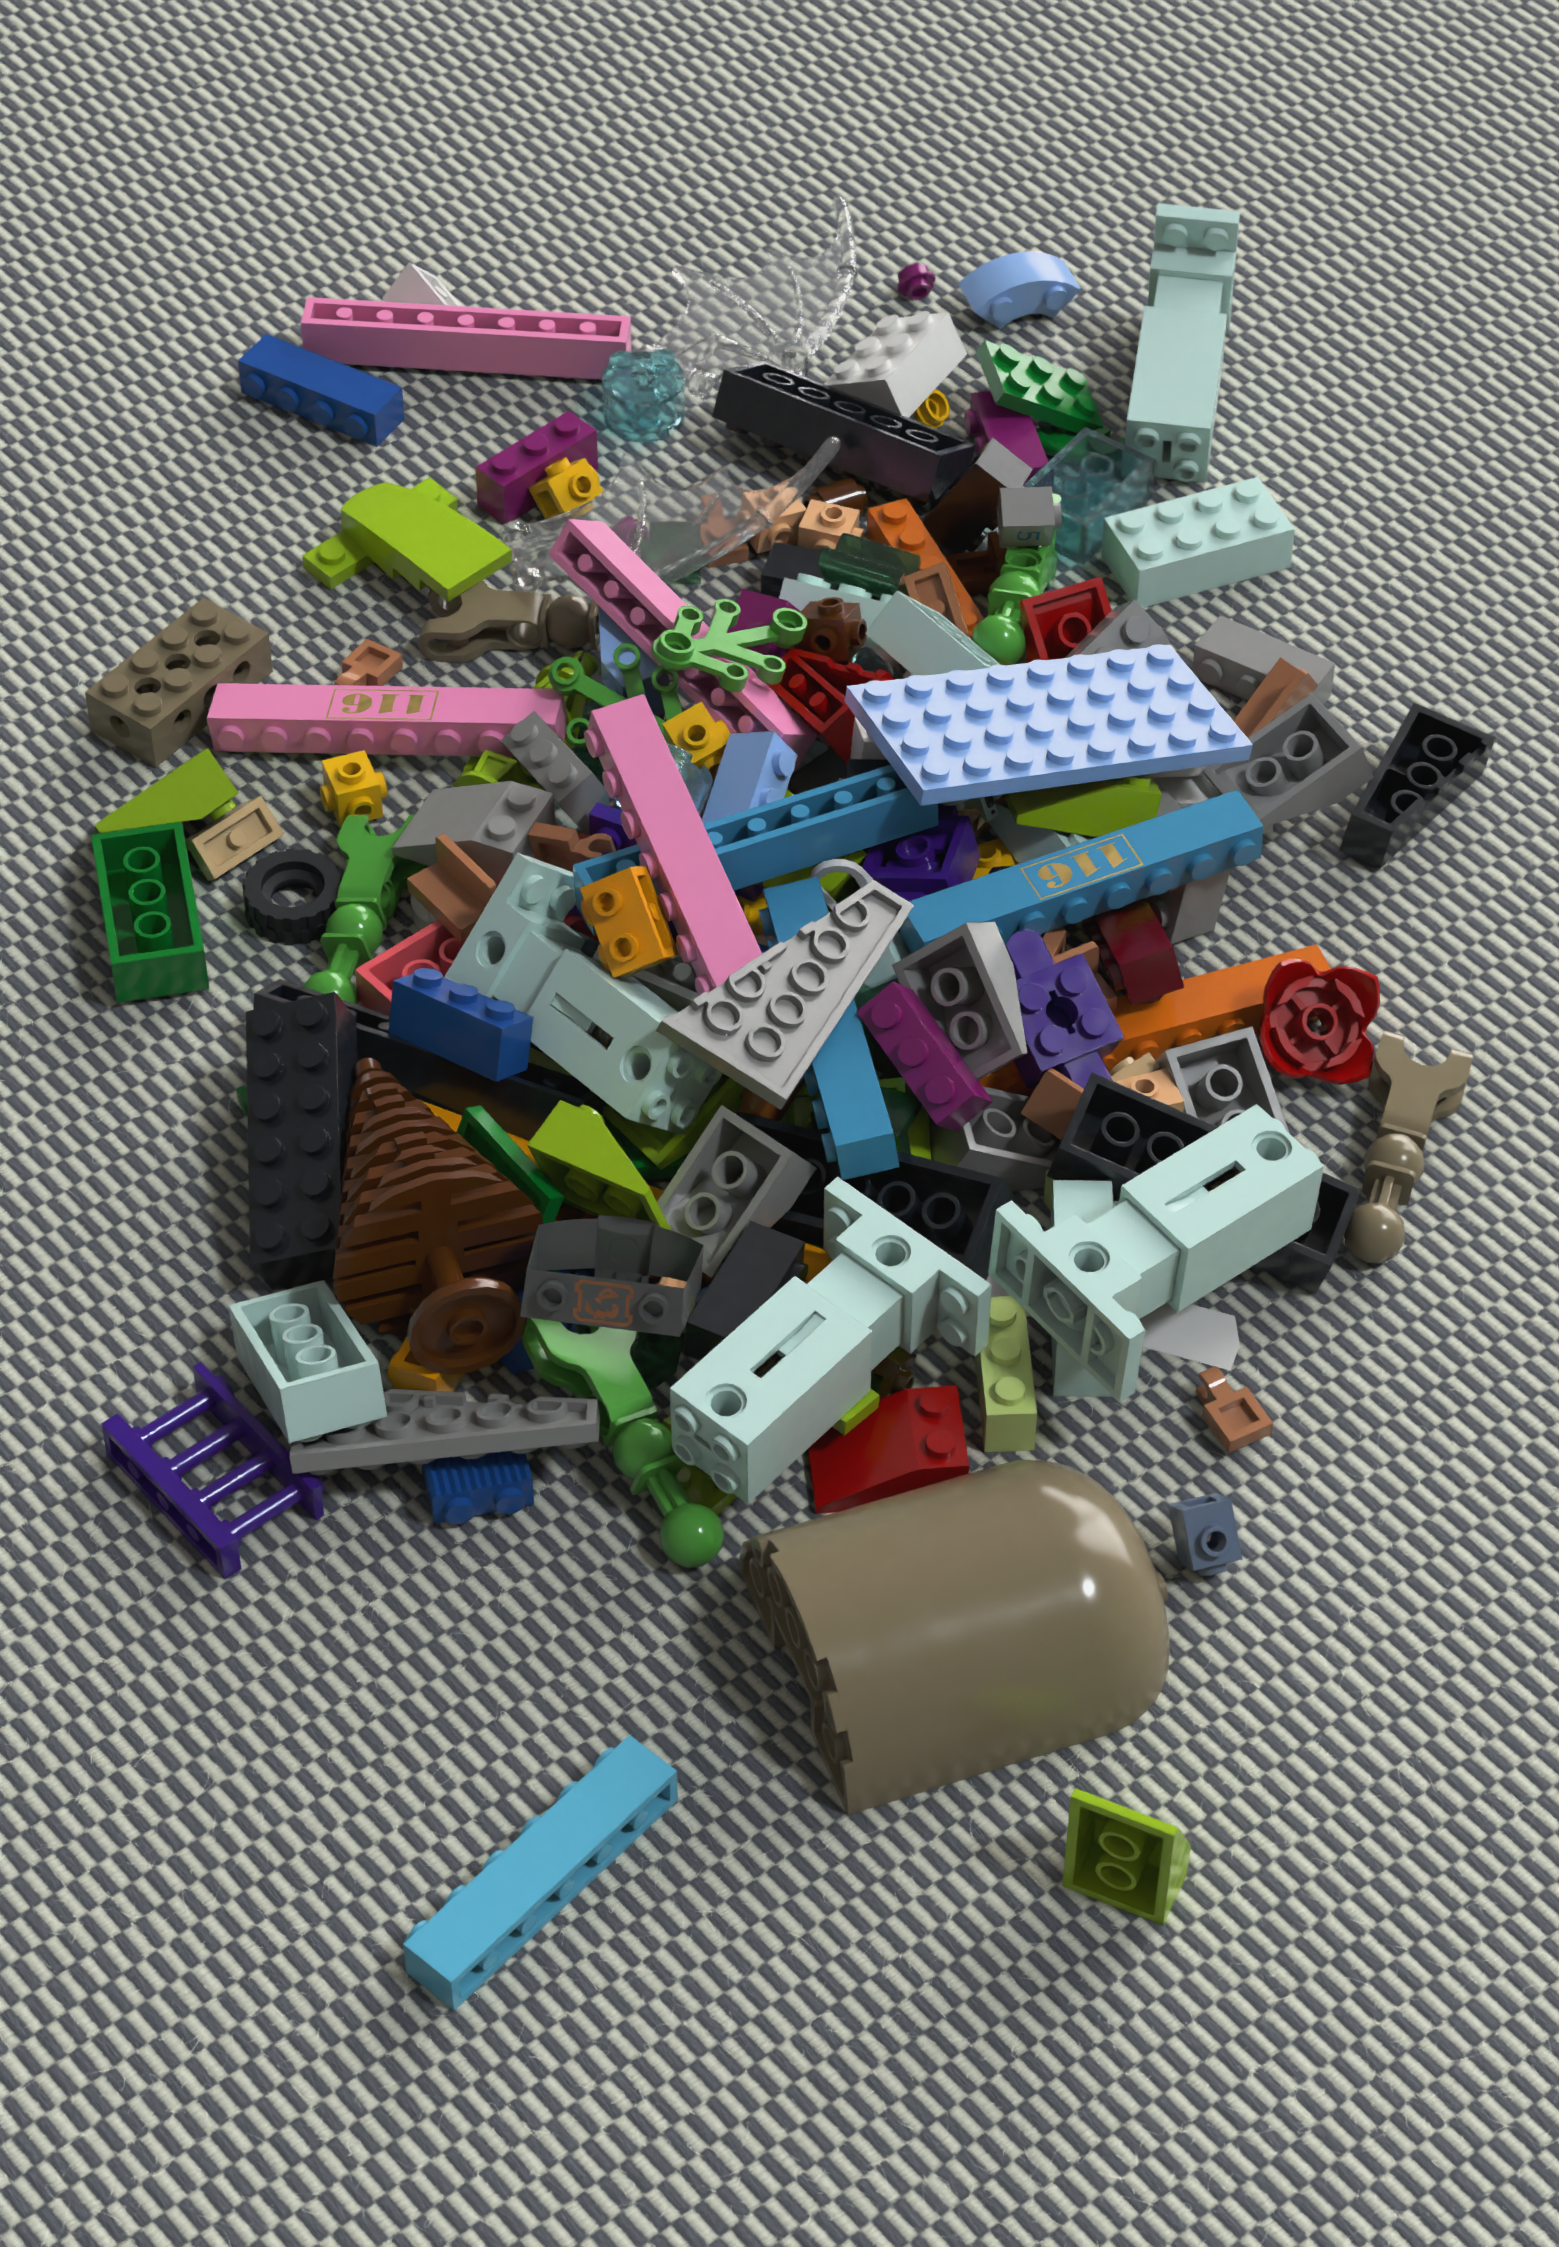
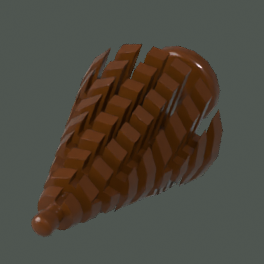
(428, 1231)

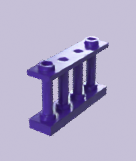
(191, 1509)

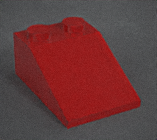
(1062, 618)
(898, 1448)

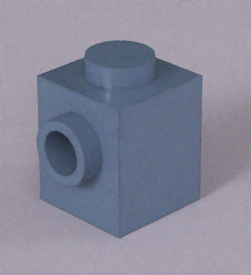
(1205, 1533)

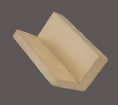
(233, 837)

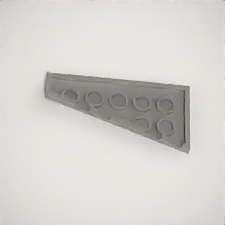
(786, 1002)
(445, 1425)

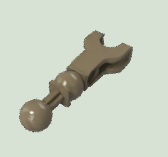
(510, 620)
(1394, 1162)

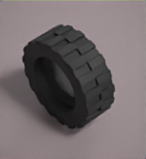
(288, 870)

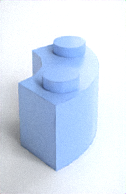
(1019, 286)

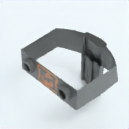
(620, 1292)

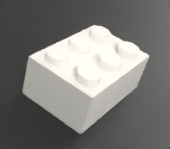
(901, 361)

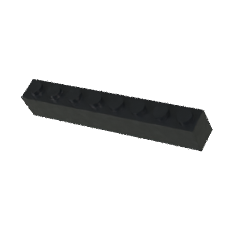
(515, 1103)

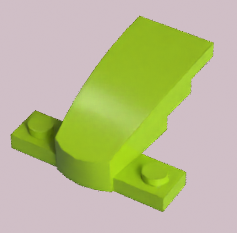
(410, 536)

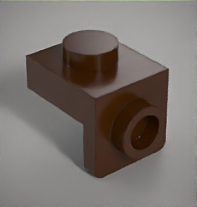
(979, 568)

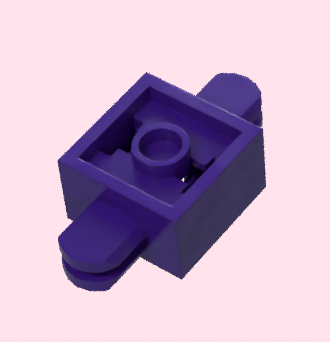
(928, 858)
(1052, 1038)

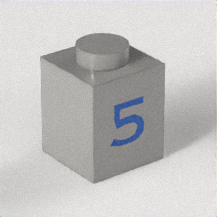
(1027, 516)

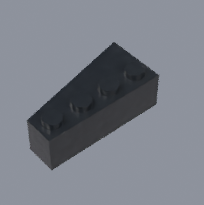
(1416, 780)

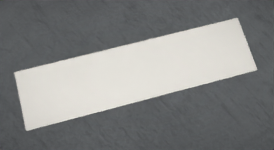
(1189, 1334)

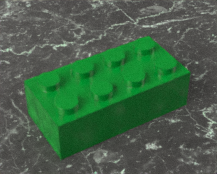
(150, 912)

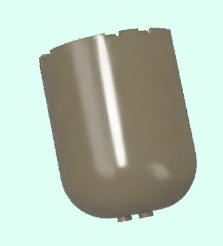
(964, 1625)

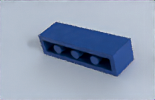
(321, 390)

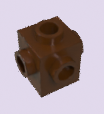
(833, 629)

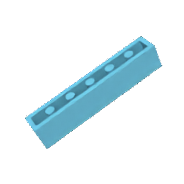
(539, 1872)

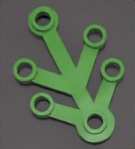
(679, 651)
(604, 696)

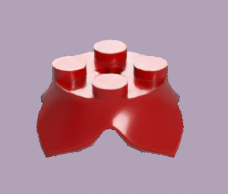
(1344, 1003)

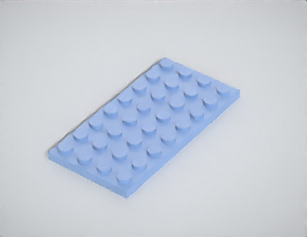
(1046, 724)

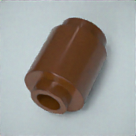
(842, 493)

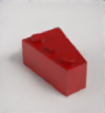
(816, 693)

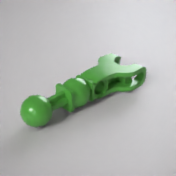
(1022, 576)
(363, 905)
(603, 1370)

